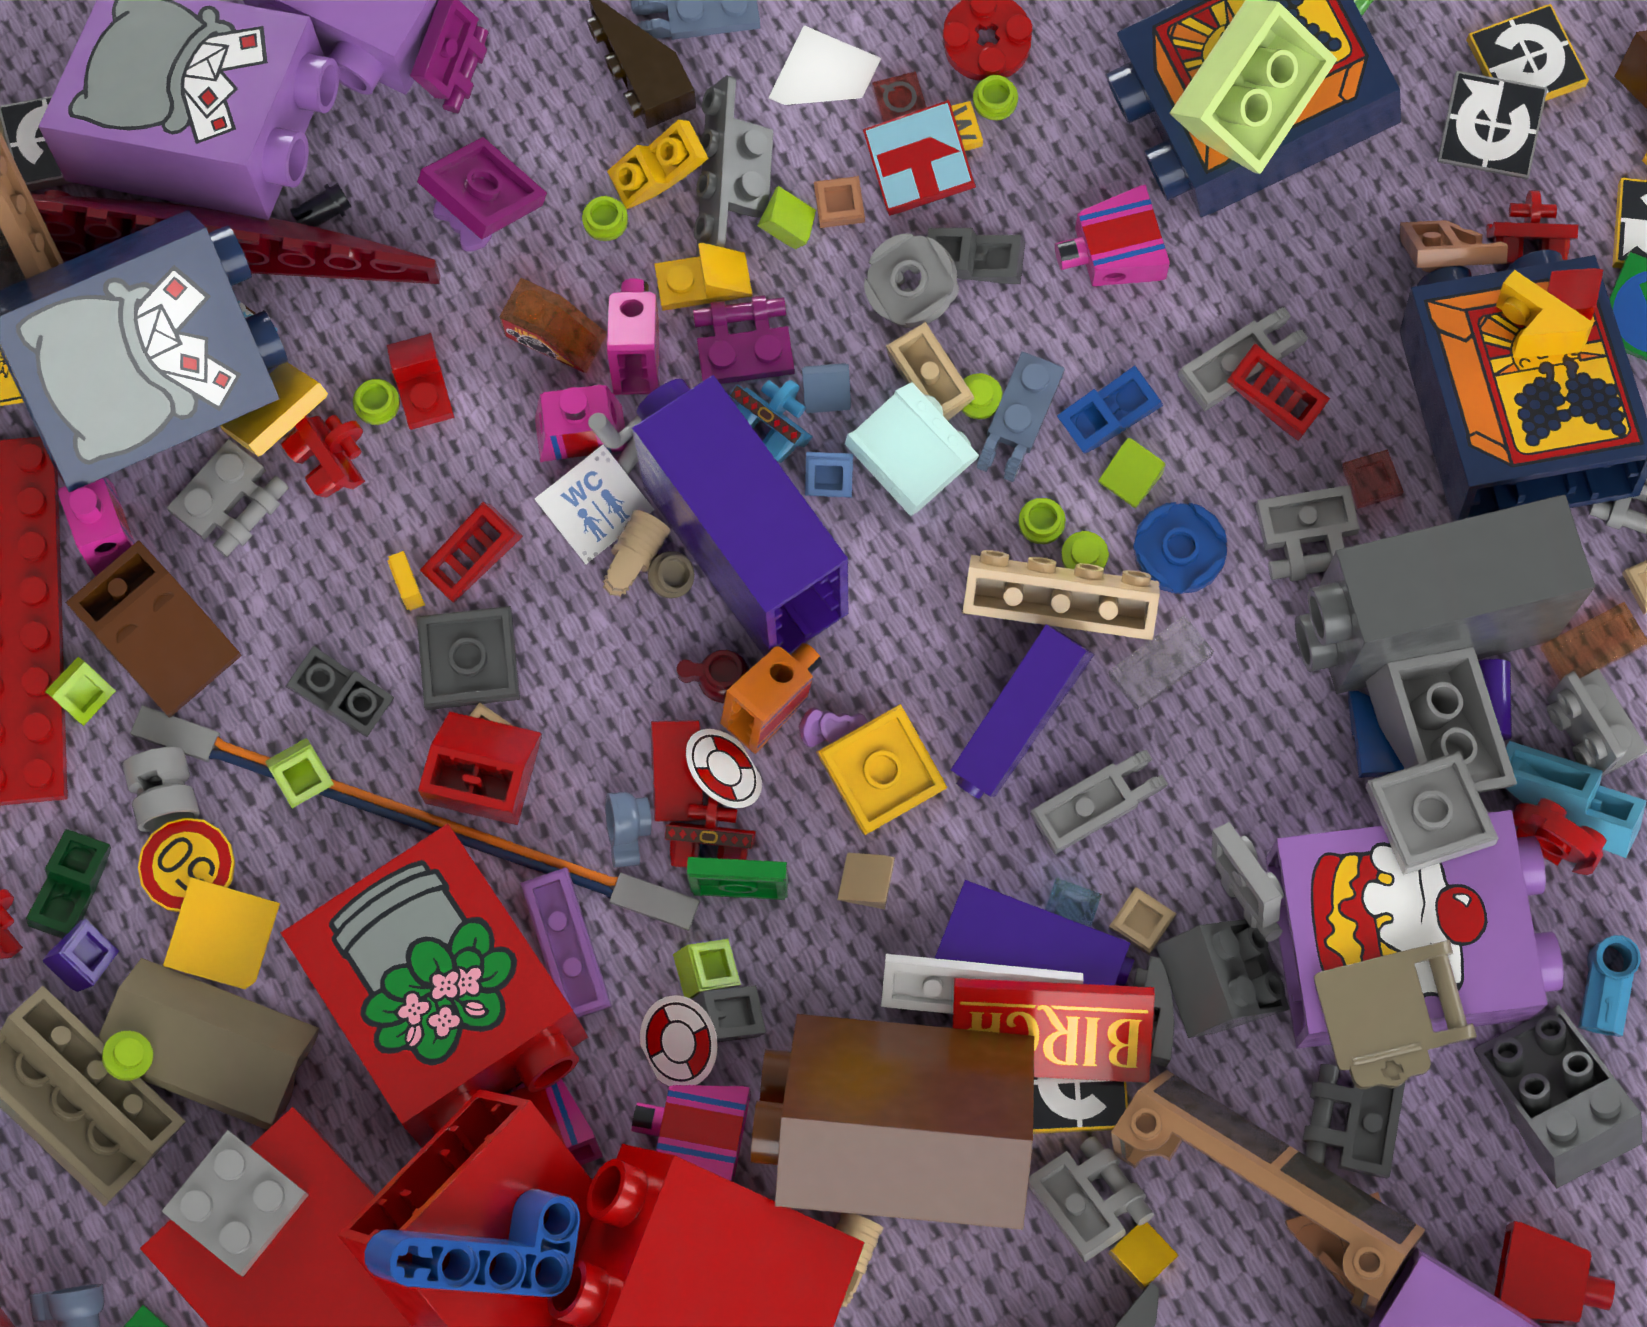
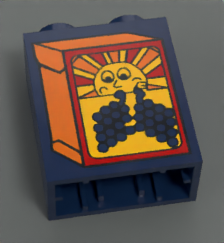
(1170, 47)
(1521, 425)

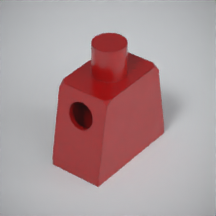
(1548, 1277)

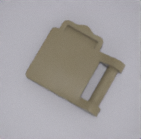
(1381, 1016)

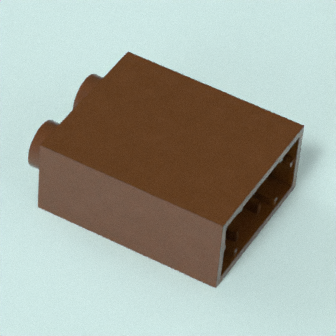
(899, 1121)

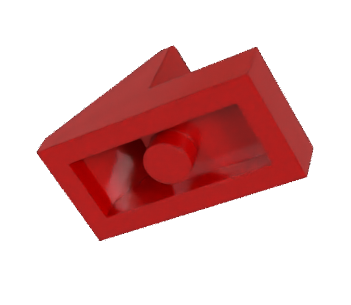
(420, 381)

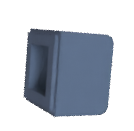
(826, 388)

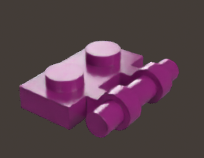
(450, 54)
(744, 354)

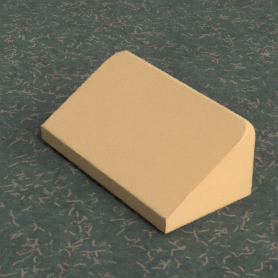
(926, 364)

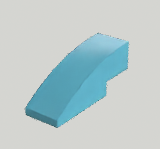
(1579, 793)

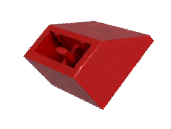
(480, 767)

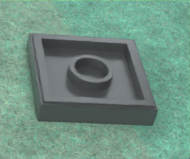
(468, 658)

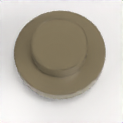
(671, 574)

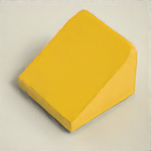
(1143, 1254)

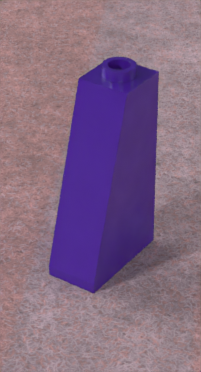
(1020, 712)
(1014, 933)

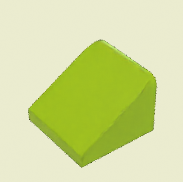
(788, 219)
(1132, 473)
(299, 772)
(706, 967)

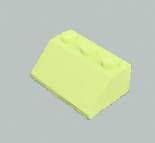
(1254, 84)

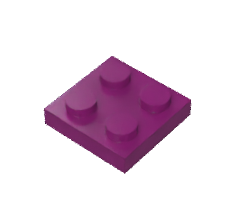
(482, 187)

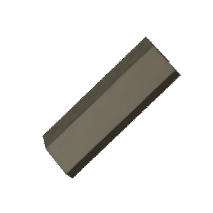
(212, 1042)
(70, 1103)

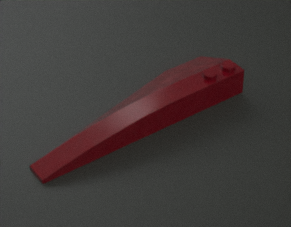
(269, 245)

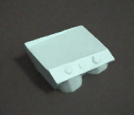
(911, 448)

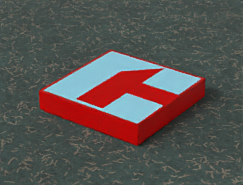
(919, 158)

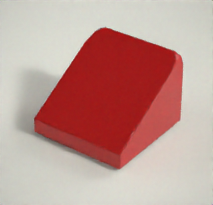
(1577, 288)

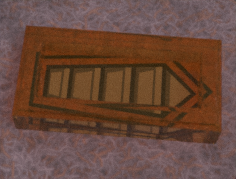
(1595, 643)

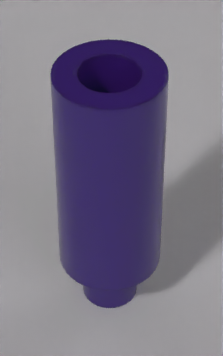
(1498, 683)

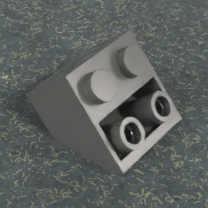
(1222, 977)

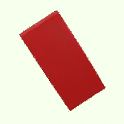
(672, 780)

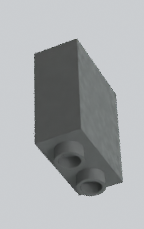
(1445, 588)

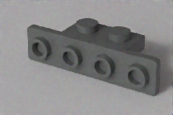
(737, 167)

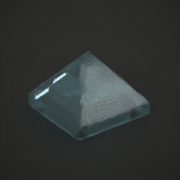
(1073, 902)

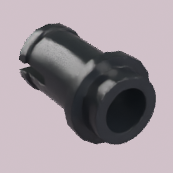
(322, 207)

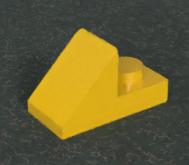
(710, 277)
(1550, 323)

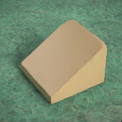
(866, 879)

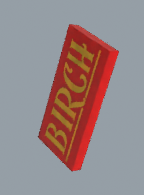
(1076, 1027)

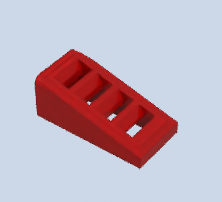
(1287, 378)
(458, 540)

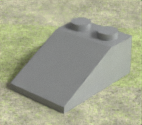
(1440, 708)

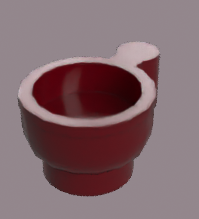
(714, 673)

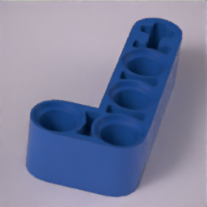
(471, 1256)

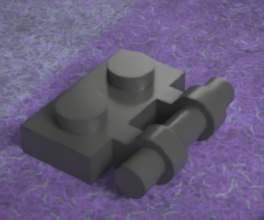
(1369, 1126)

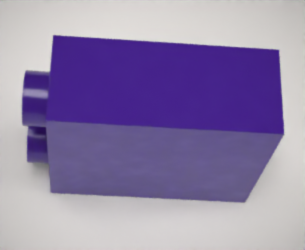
(739, 515)

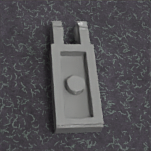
(1208, 373)
(1094, 803)

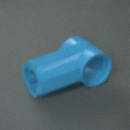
(1608, 991)

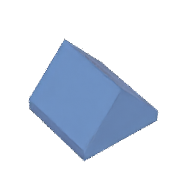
(829, 474)

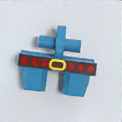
(784, 433)

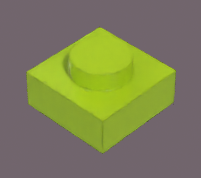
(80, 691)

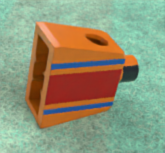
(769, 694)

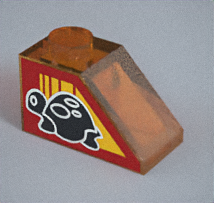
(551, 326)

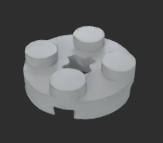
(935, 289)

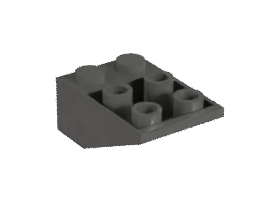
(1561, 1096)

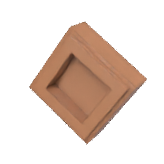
(839, 202)

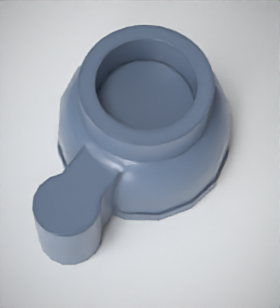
(630, 820)
(69, 1306)

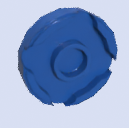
(1176, 562)

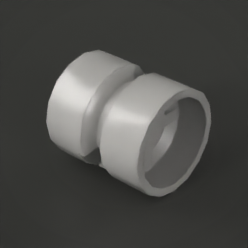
(160, 787)

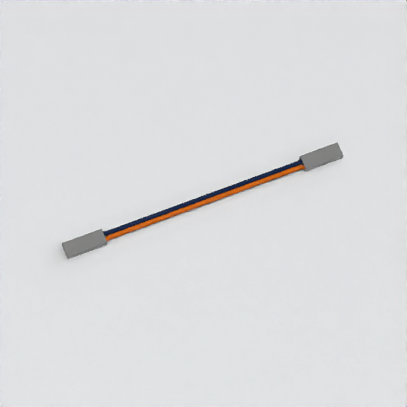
(628, 891)

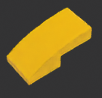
(657, 167)

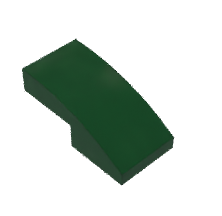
(70, 883)

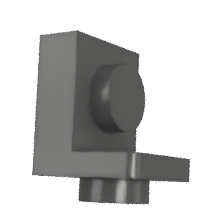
(733, 1012)

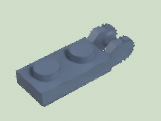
(697, 17)
(1021, 411)

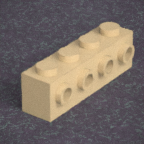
(1062, 596)

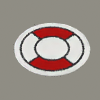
(723, 768)
(679, 1041)

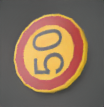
(184, 851)

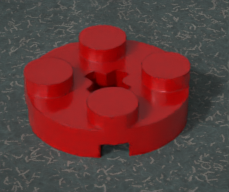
(978, 61)
(1559, 836)

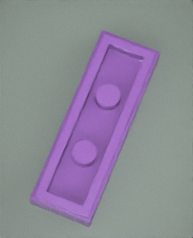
(566, 941)

